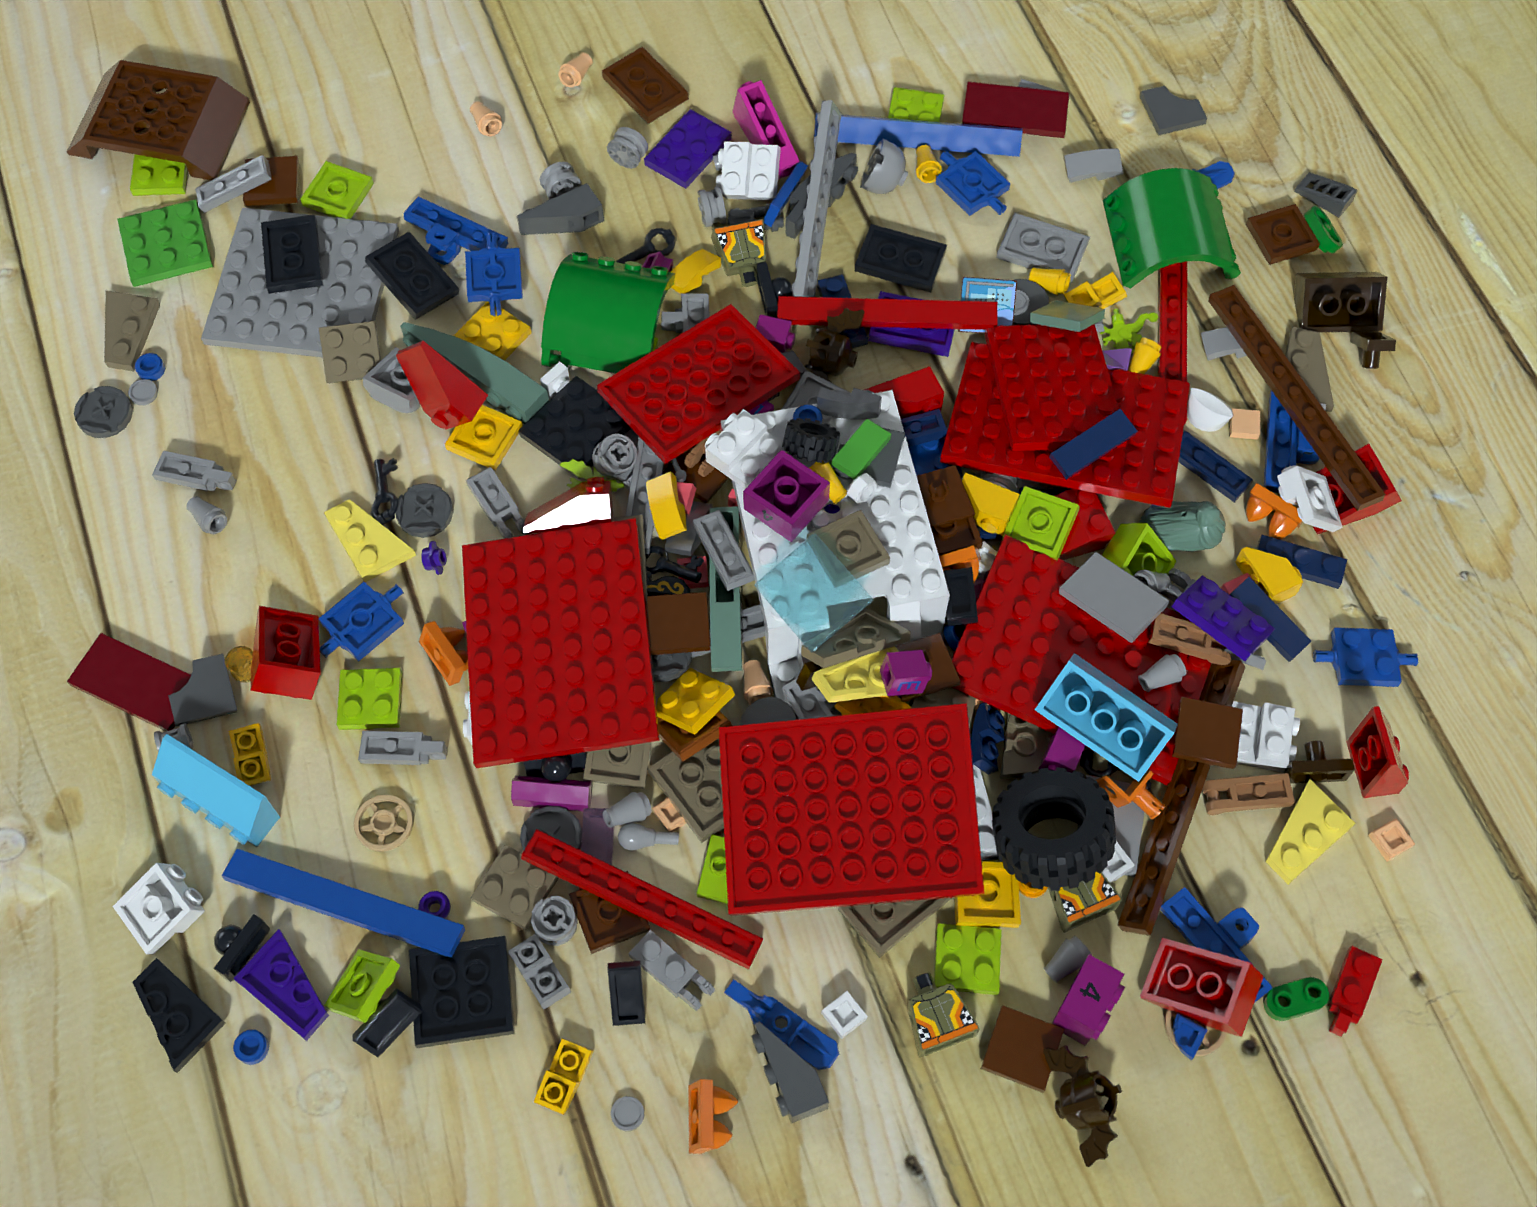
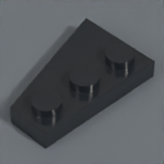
(177, 1014)

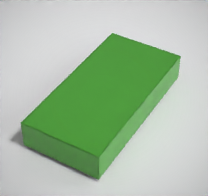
(861, 449)

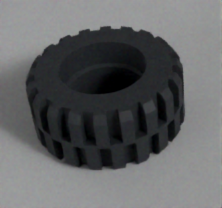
(1061, 860)

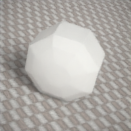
(862, 488)

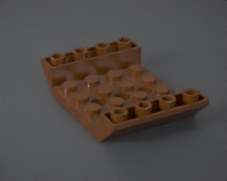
(191, 123)

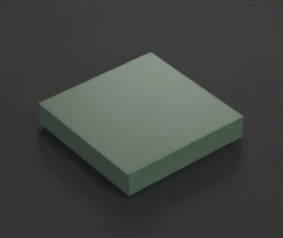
(1067, 315)

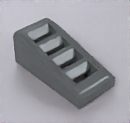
(1336, 203)

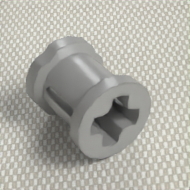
(181, 734)

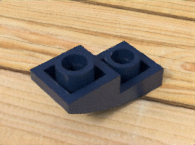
(985, 734)

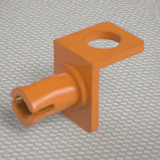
(1135, 792)

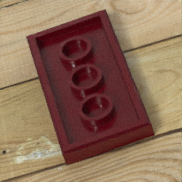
(1031, 109)
(129, 681)

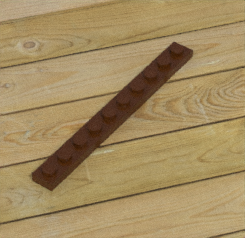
(1297, 398)
(1174, 820)

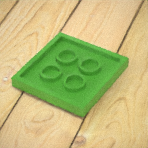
(164, 243)

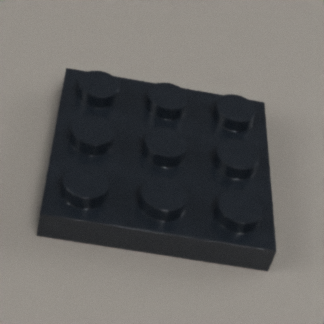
(573, 424)
(462, 994)

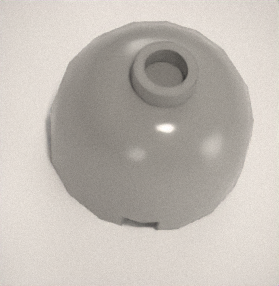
(885, 169)

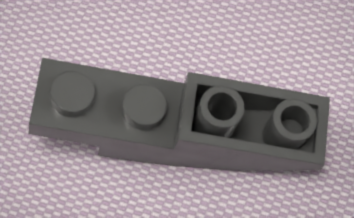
(843, 172)

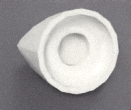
(1207, 410)

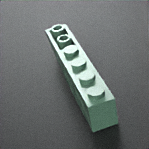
(501, 381)
(726, 609)

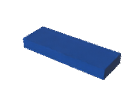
(784, 194)

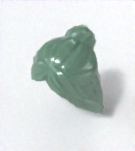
(1186, 525)

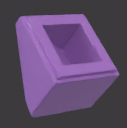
(1117, 358)

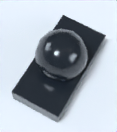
(771, 289)
(962, 599)
(556, 768)
(238, 945)
(626, 993)
(387, 1022)

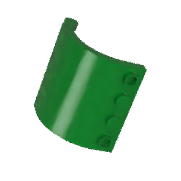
(1168, 221)
(602, 312)

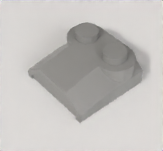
(390, 385)

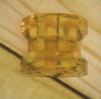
(235, 662)

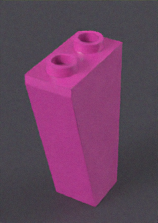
(762, 124)

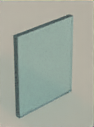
(813, 592)

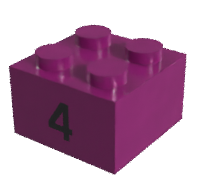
(786, 495)
(1090, 995)

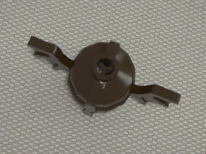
(830, 349)
(1081, 1102)

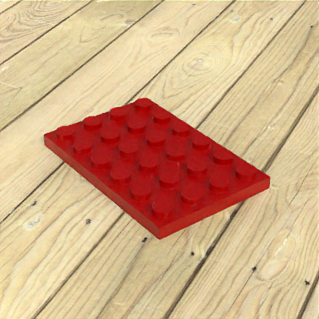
(697, 381)
(1049, 383)

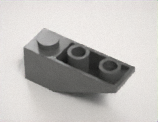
(567, 213)
(795, 1079)

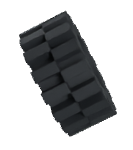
(811, 440)

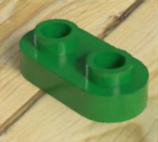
(1323, 230)
(1298, 999)

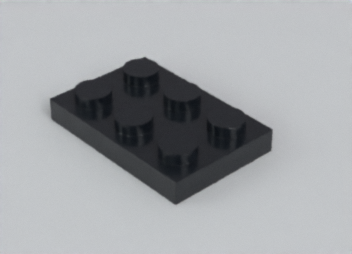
(291, 254)
(900, 258)
(412, 275)

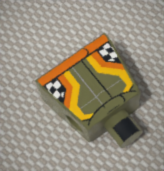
(741, 249)
(1084, 902)
(938, 1016)

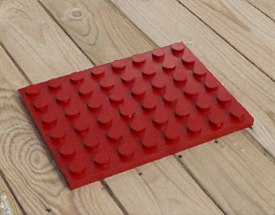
(1138, 472)
(1033, 631)
(558, 644)
(850, 810)

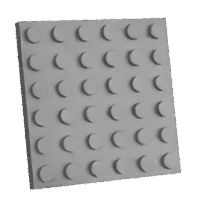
(289, 321)

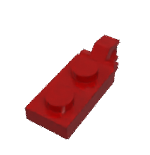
(1352, 989)

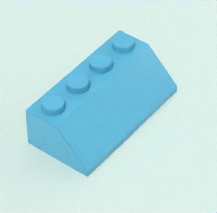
(1106, 717)
(213, 792)

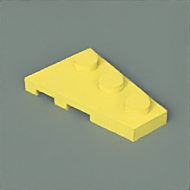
(366, 541)
(853, 679)
(1308, 833)

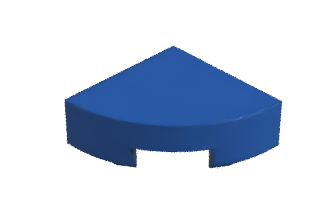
(1187, 1035)

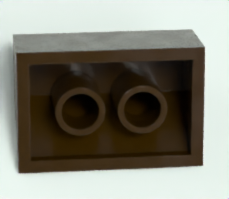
(1340, 301)

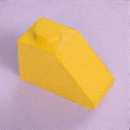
(991, 503)
(1271, 573)

